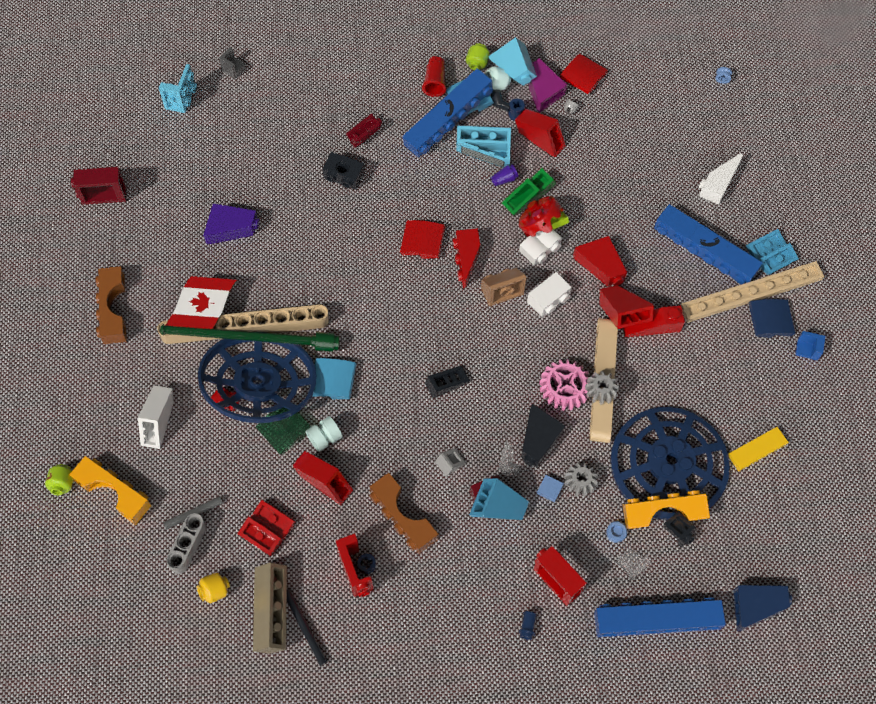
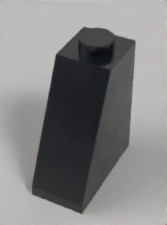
(540, 436)

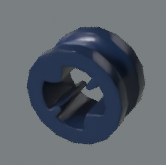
(370, 558)

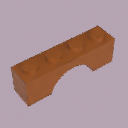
(111, 326)
(417, 532)

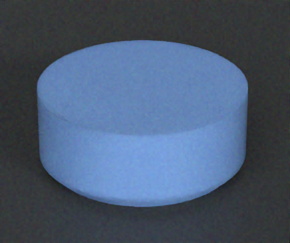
(616, 532)

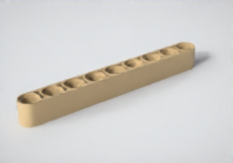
(254, 318)

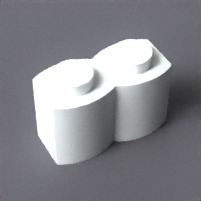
(538, 247)

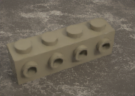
(270, 608)

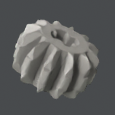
(598, 381)
(583, 486)

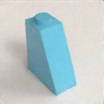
(515, 61)

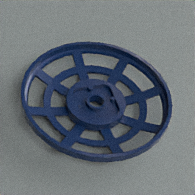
(254, 371)
(665, 447)

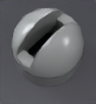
(571, 105)

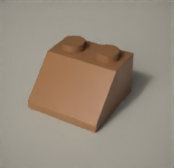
(503, 286)

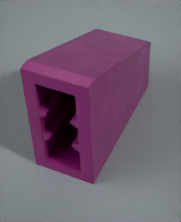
(545, 87)

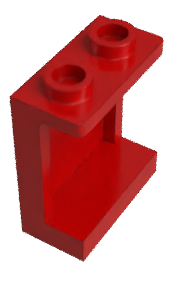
(345, 547)

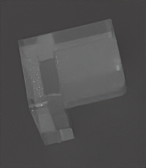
(633, 564)

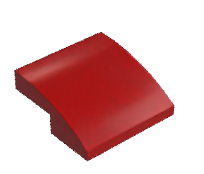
(583, 73)
(422, 239)
(266, 527)

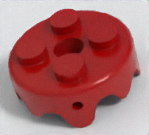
(539, 213)

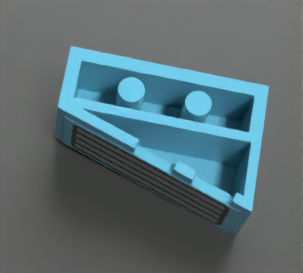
(485, 143)

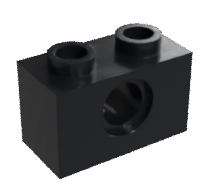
(353, 170)

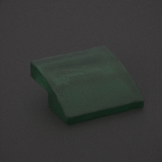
(285, 432)

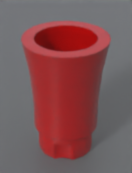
(435, 77)

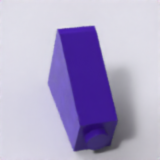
(229, 223)

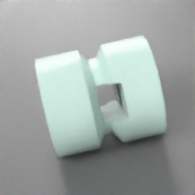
(323, 434)

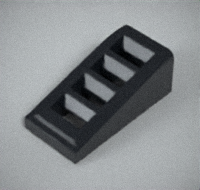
(436, 387)

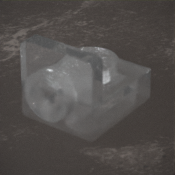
(507, 457)

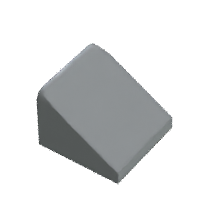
(449, 461)

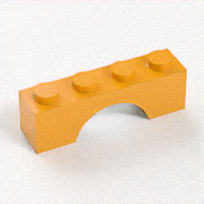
(91, 475)
(639, 514)

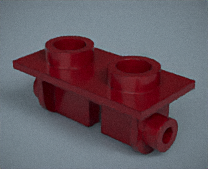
(363, 130)

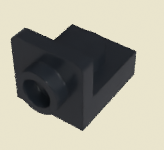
(681, 529)

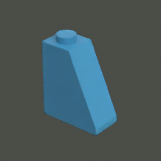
(498, 501)

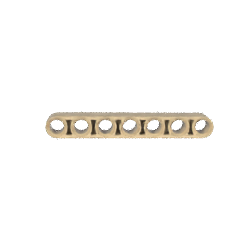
(604, 361)

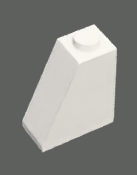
(155, 416)

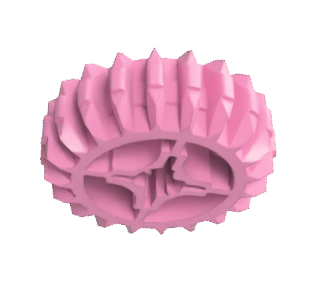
(556, 373)

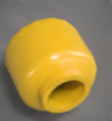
(213, 587)

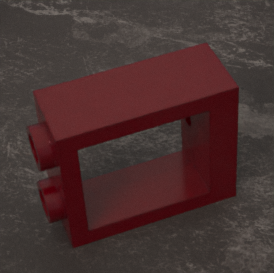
(99, 177)

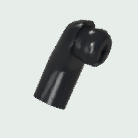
(498, 101)

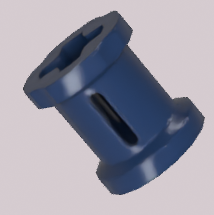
(516, 108)

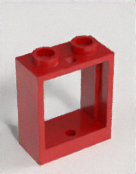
(559, 575)

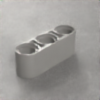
(184, 534)

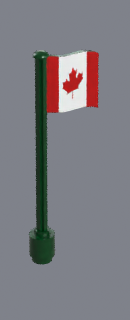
(202, 306)

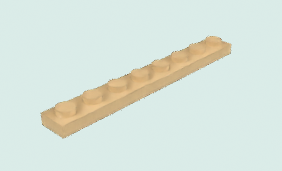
(751, 291)

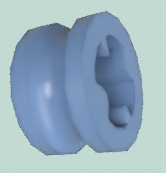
(723, 75)

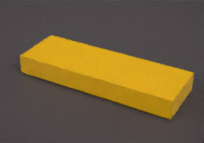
(758, 449)

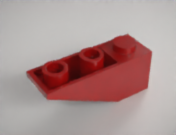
(468, 250)

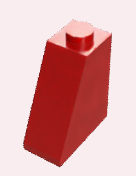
(542, 131)
(602, 261)
(625, 307)
(323, 477)

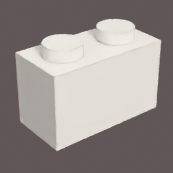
(549, 294)

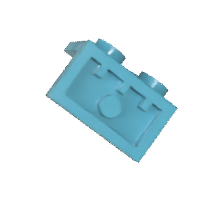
(179, 97)

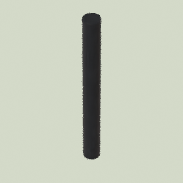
(305, 629)

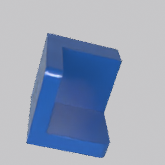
(810, 345)

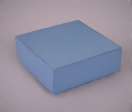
(550, 488)

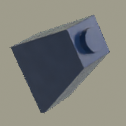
(759, 603)

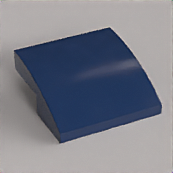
(771, 318)

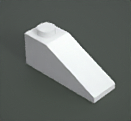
(718, 180)

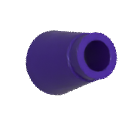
(505, 175)

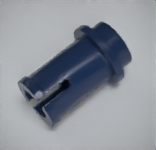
(528, 623)

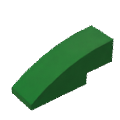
(528, 192)

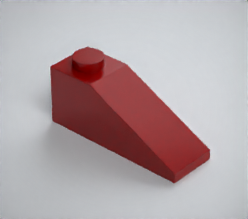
(664, 321)

